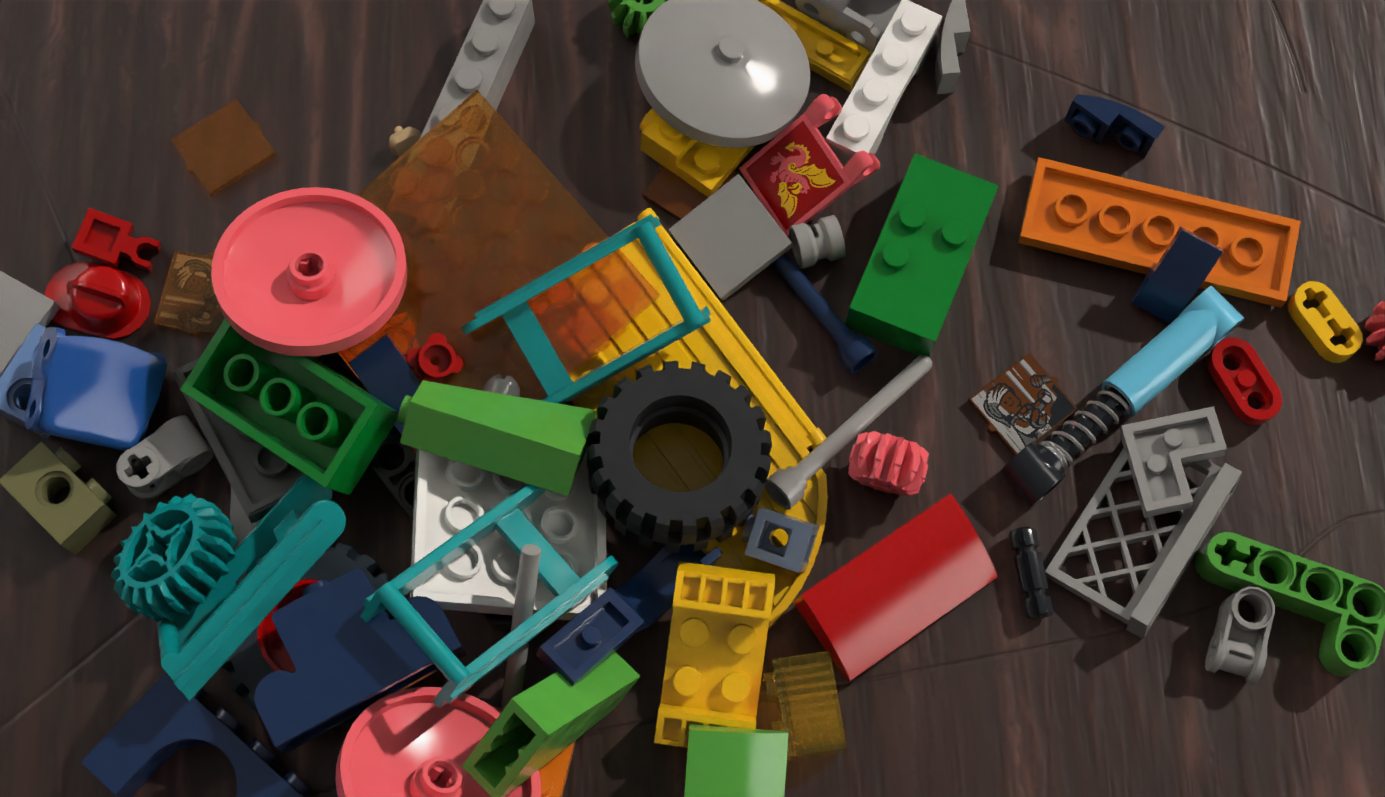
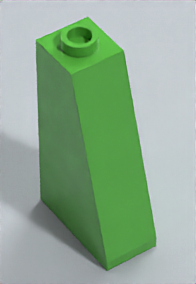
(499, 433)
(544, 723)

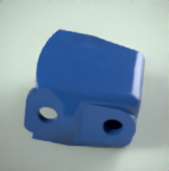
(93, 390)

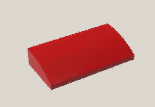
(897, 587)

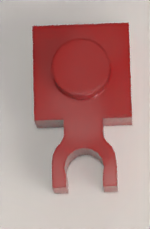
(109, 238)

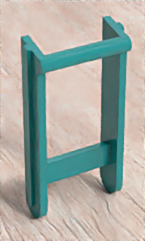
(536, 344)
(517, 531)
(292, 540)

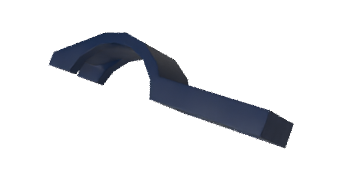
(618, 615)

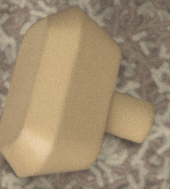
(403, 139)

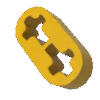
(1325, 322)

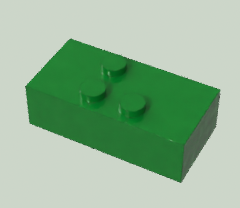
(920, 256)
(292, 407)

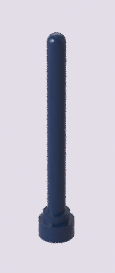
(853, 350)

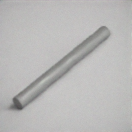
(522, 610)

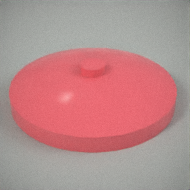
(309, 271)
(416, 749)

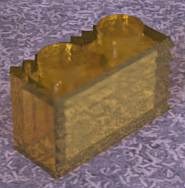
(806, 705)

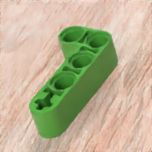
(1291, 594)

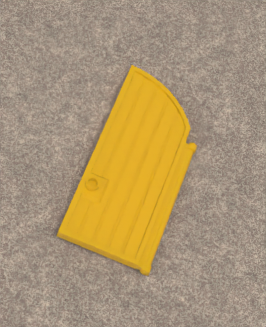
(685, 457)

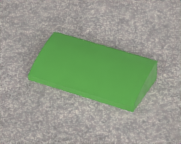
(735, 762)

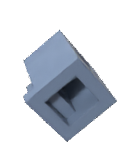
(759, 536)

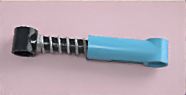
(1126, 391)

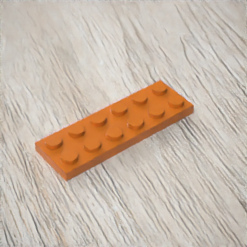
(1134, 222)

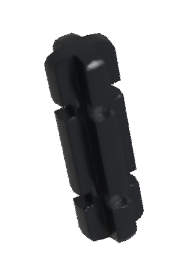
(1030, 573)

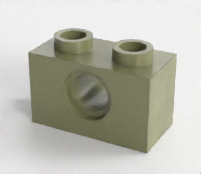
(37, 481)

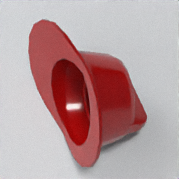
(99, 300)

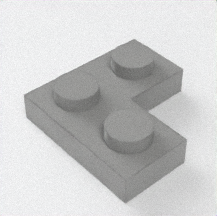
(1159, 449)

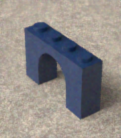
(168, 723)

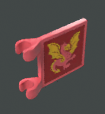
(800, 172)

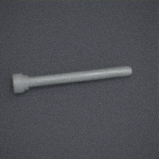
(788, 485)

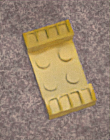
(714, 650)

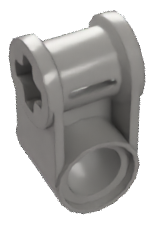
(168, 455)
(1238, 644)

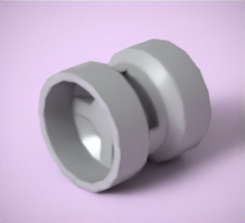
(817, 241)

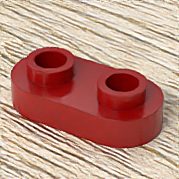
(1247, 381)

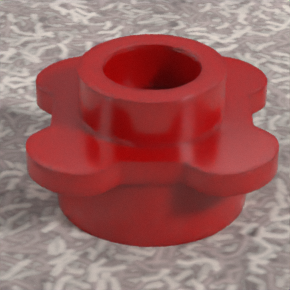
(435, 347)

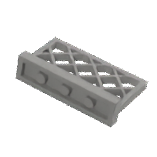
(1171, 558)

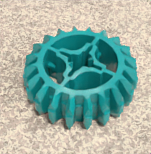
(174, 558)

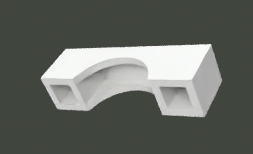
(884, 80)

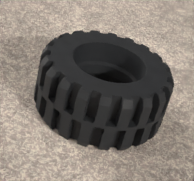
(687, 399)

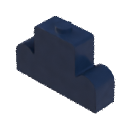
(341, 659)

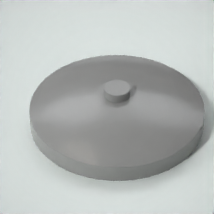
(722, 70)

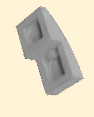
(951, 42)

